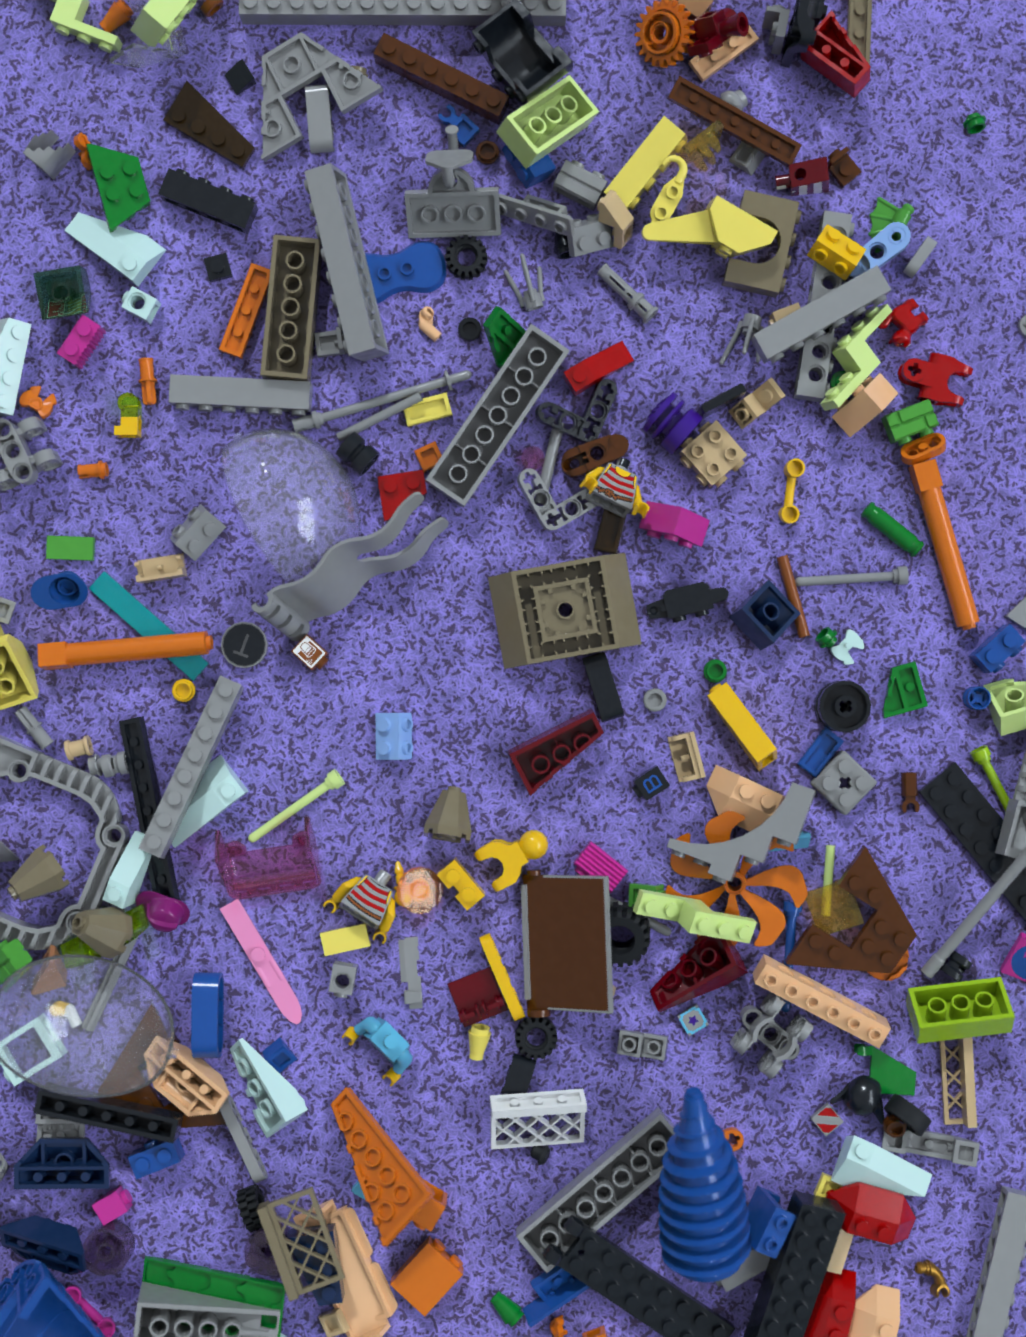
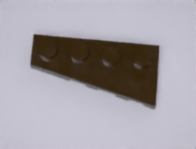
(204, 124)

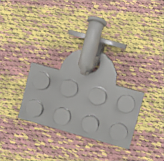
(452, 206)

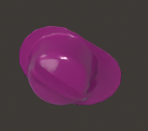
(162, 911)

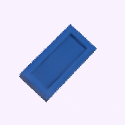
(820, 752)

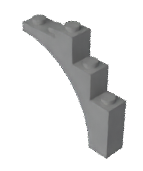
(783, 824)

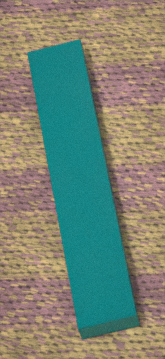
(142, 620)

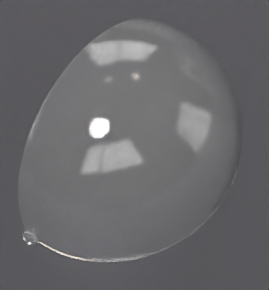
(291, 497)
(50, 1034)

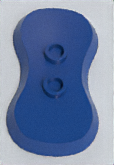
(413, 269)

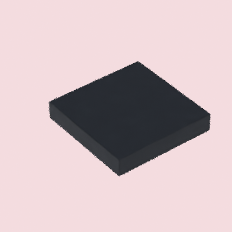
(722, 400)

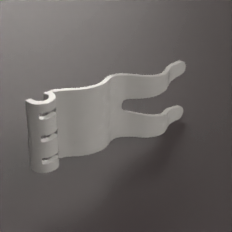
(342, 575)

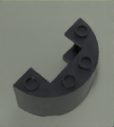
(519, 53)

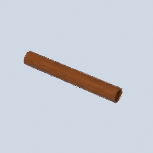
(792, 594)

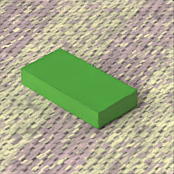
(70, 548)

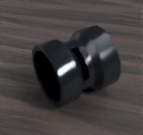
(956, 966)

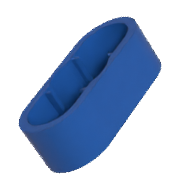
(207, 1015)

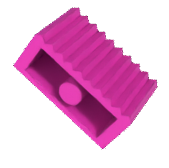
(81, 341)
(598, 863)

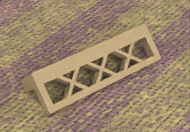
(966, 1082)

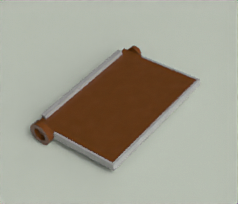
(566, 943)

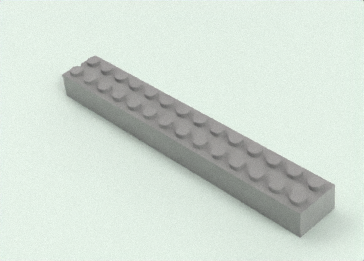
(392, 12)

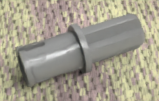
(33, 727)

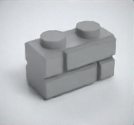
(580, 184)

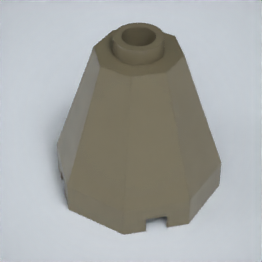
(449, 817)
(37, 876)
(104, 930)

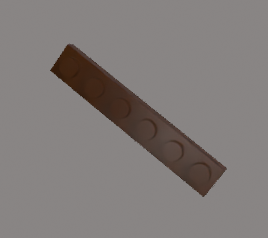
(735, 121)

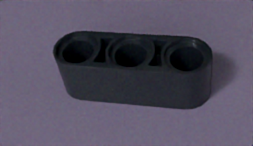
(603, 686)
(518, 1076)

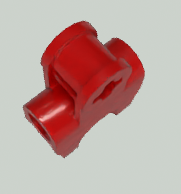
(933, 377)

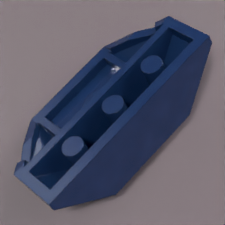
(62, 1165)
(46, 1241)

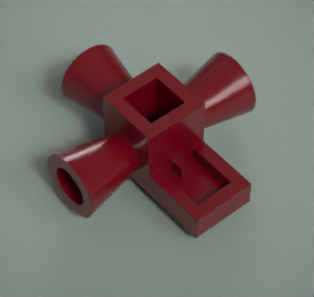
(715, 28)

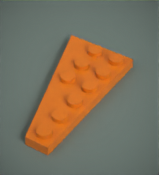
(384, 1173)

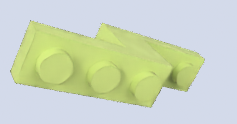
(68, 19)
(855, 357)
(694, 916)

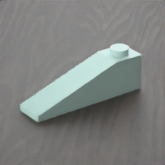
(123, 249)
(215, 793)
(274, 1096)
(877, 1167)

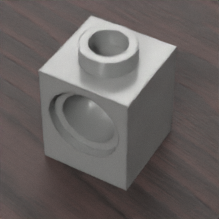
(347, 969)

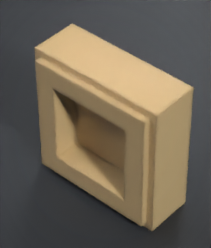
(334, 1322)

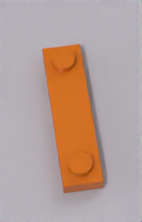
(246, 311)

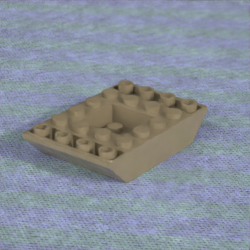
(529, 616)

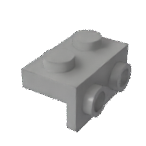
(589, 236)
(197, 532)

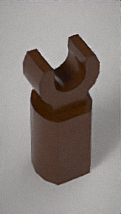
(909, 791)

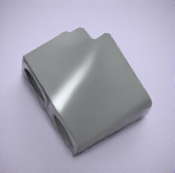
(46, 158)

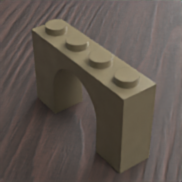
(768, 276)

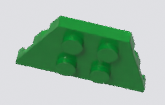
(118, 184)

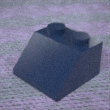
(764, 615)

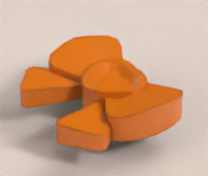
(31, 400)

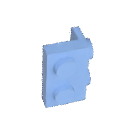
(393, 736)

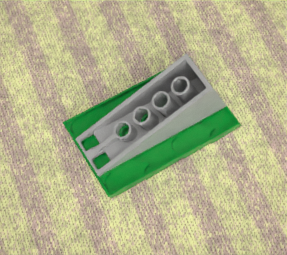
(205, 1302)

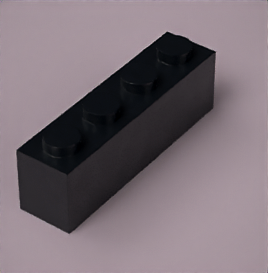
(208, 200)

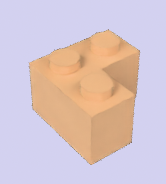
(867, 402)

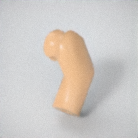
(425, 323)

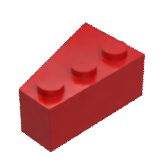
(837, 57)

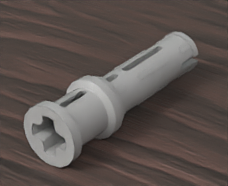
(638, 299)

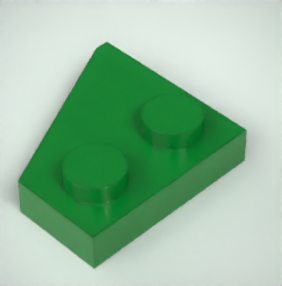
(502, 334)
(903, 691)

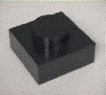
(218, 267)

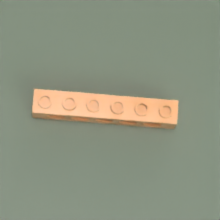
(821, 1001)

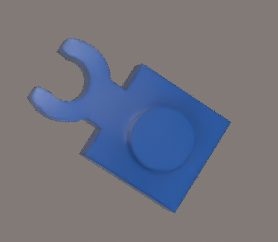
(467, 128)

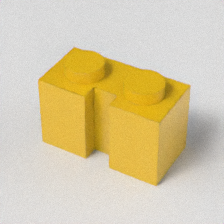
(468, 889)

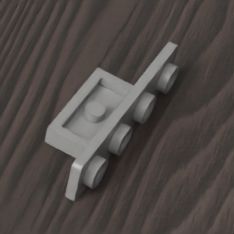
(538, 213)

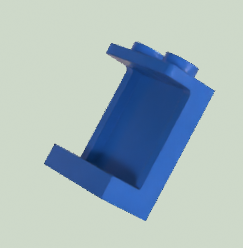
(768, 1222)

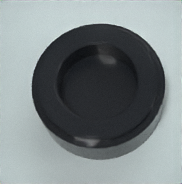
(469, 329)

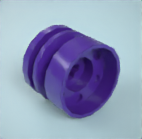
(672, 423)

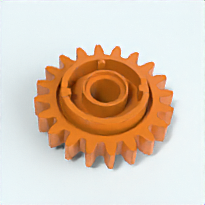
(659, 49)

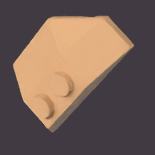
(742, 796)
(192, 1084)
(876, 1313)

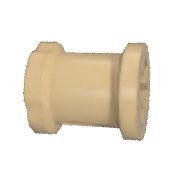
(78, 747)

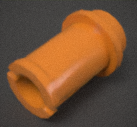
(93, 470)

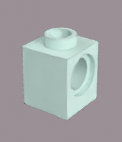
(150, 306)

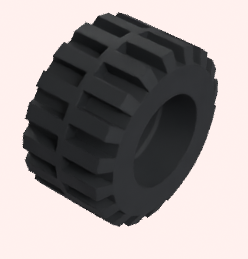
(639, 925)

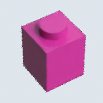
(112, 1204)

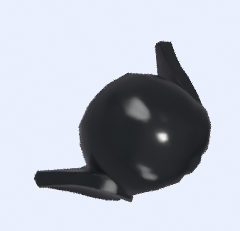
(862, 1097)

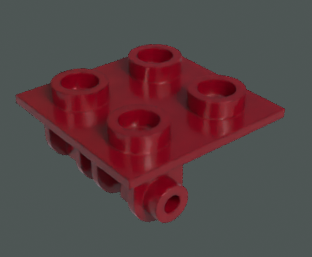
(477, 996)

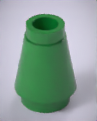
(506, 1308)

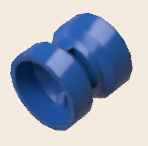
(980, 696)

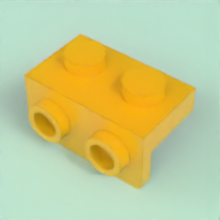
(836, 252)

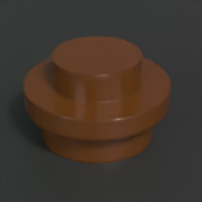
(487, 152)
(894, 1126)

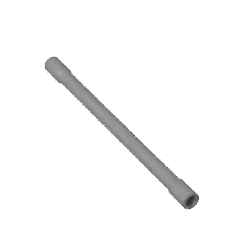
(938, 959)

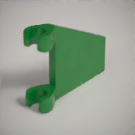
(890, 1073)

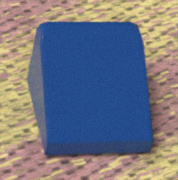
(279, 1055)

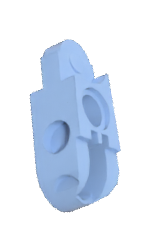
(885, 242)

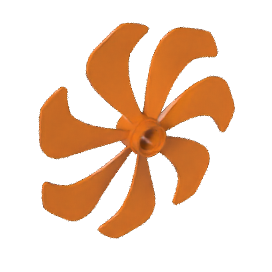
(784, 877)

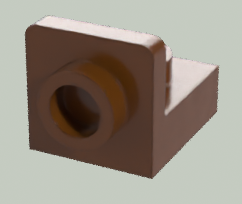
(842, 167)

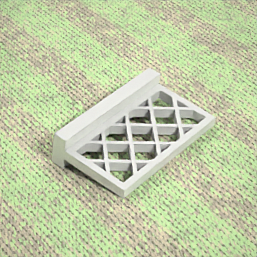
(537, 1105)

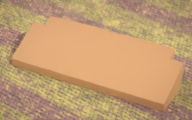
(367, 1293)

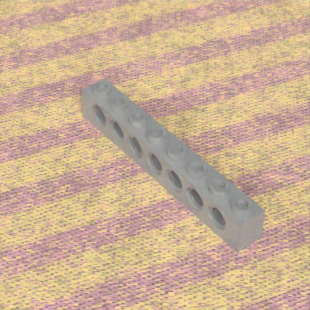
(804, 387)

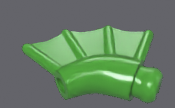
(887, 213)

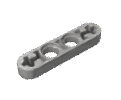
(243, 1141)

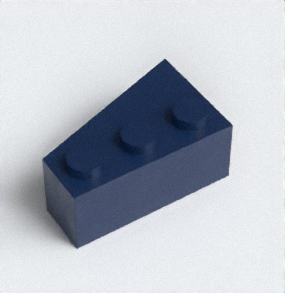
(330, 1293)

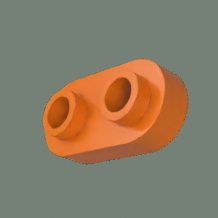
(923, 449)

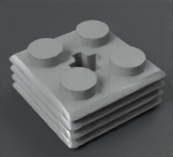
(858, 782)

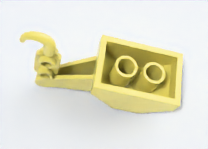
(719, 225)
(17, 673)

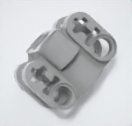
(41, 461)
(772, 1059)

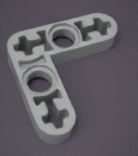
(550, 507)

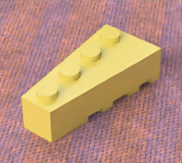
(646, 163)

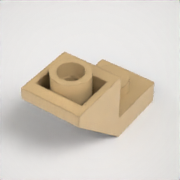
(615, 214)
(756, 403)

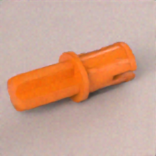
(147, 381)

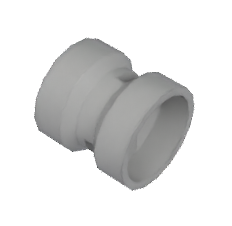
(114, 764)

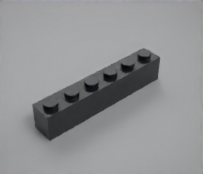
(112, 1114)

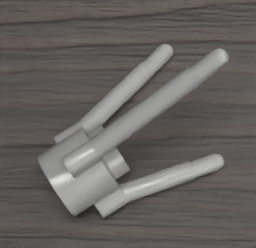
(532, 299)
(750, 325)

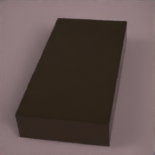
(609, 532)

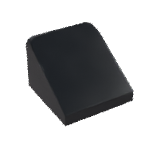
(240, 77)

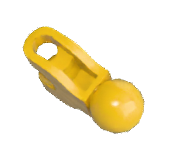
(513, 855)

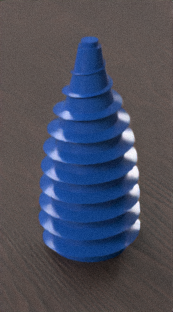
(702, 1198)

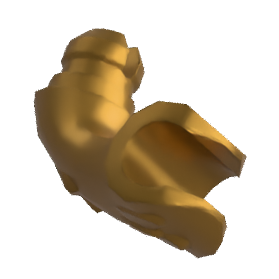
(930, 1269)

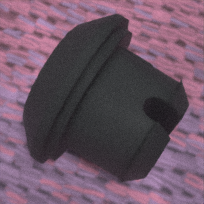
(540, 1153)

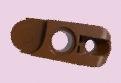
(611, 446)

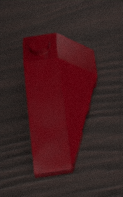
(703, 969)

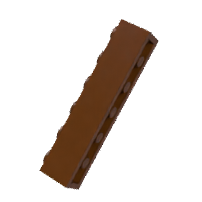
(441, 78)

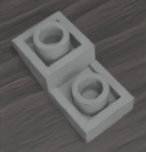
(642, 1044)

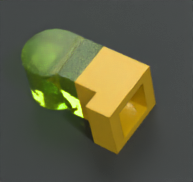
(131, 417)

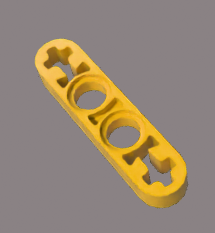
(502, 977)

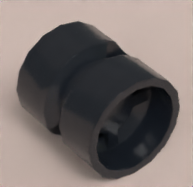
(356, 452)

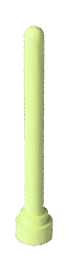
(331, 782)

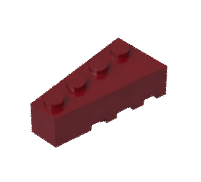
(553, 749)

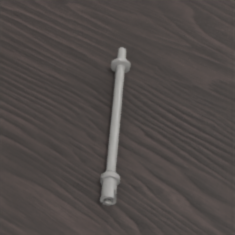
(317, 419)

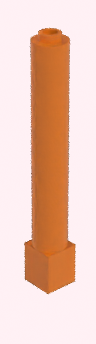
(927, 485)
(66, 655)

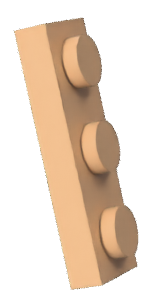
(722, 56)

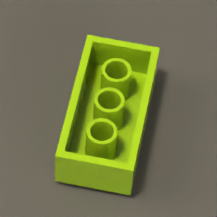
(959, 1010)

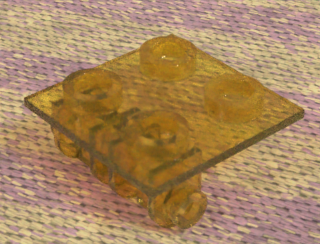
(833, 908)

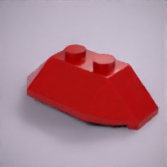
(874, 1212)
(833, 1306)

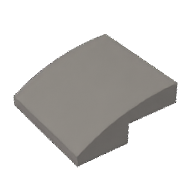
(57, 1128)

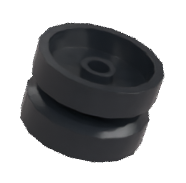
(855, 711)

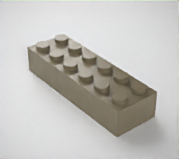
(291, 308)

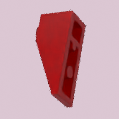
(597, 368)

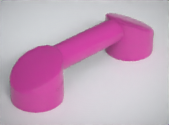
(105, 1324)

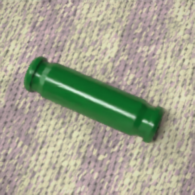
(892, 529)

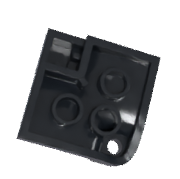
(800, 31)

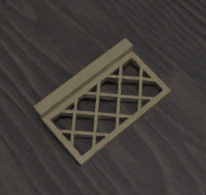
(280, 1249)

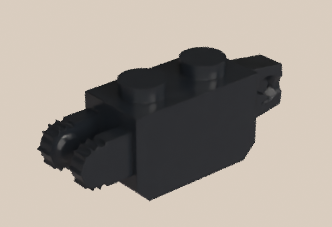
(686, 600)

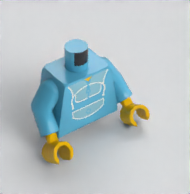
(386, 1041)

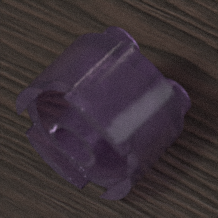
(117, 1237)
(258, 1256)

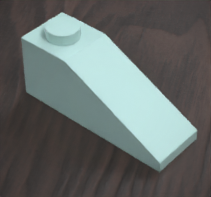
(128, 874)

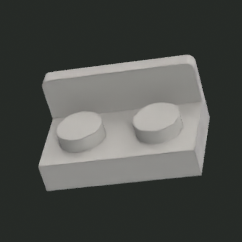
(776, 20)

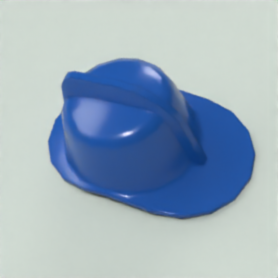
(59, 591)

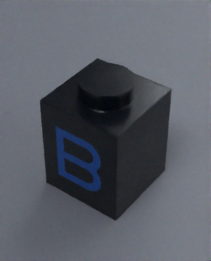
(650, 783)

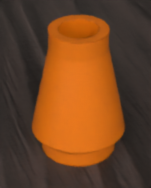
(117, 15)

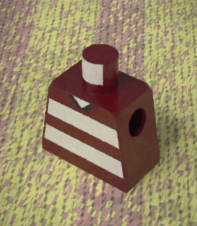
(814, 176)

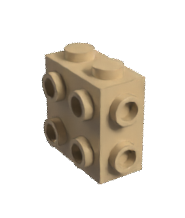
(712, 454)

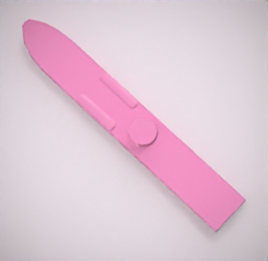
(262, 960)

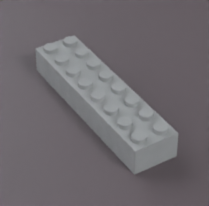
(346, 262)
(497, 415)
(601, 1188)

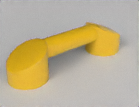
(789, 512)

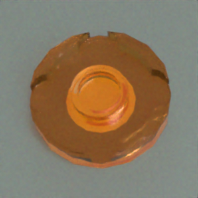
(422, 887)

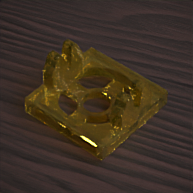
(700, 146)

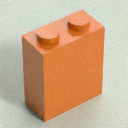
(427, 1275)

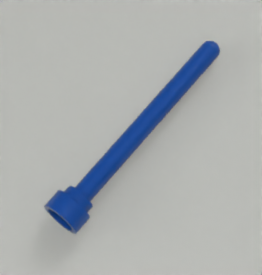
(791, 913)

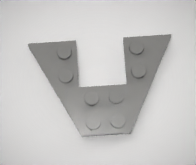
(294, 67)

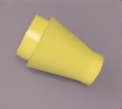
(478, 1040)

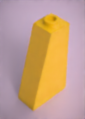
(742, 726)

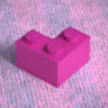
(674, 524)

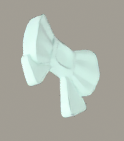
(841, 652)

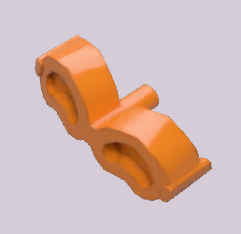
(80, 142)
(556, 1327)

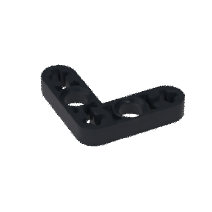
(579, 422)

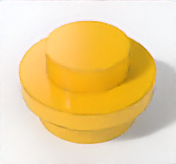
(183, 690)

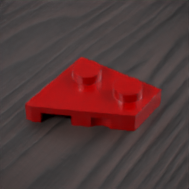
(397, 488)

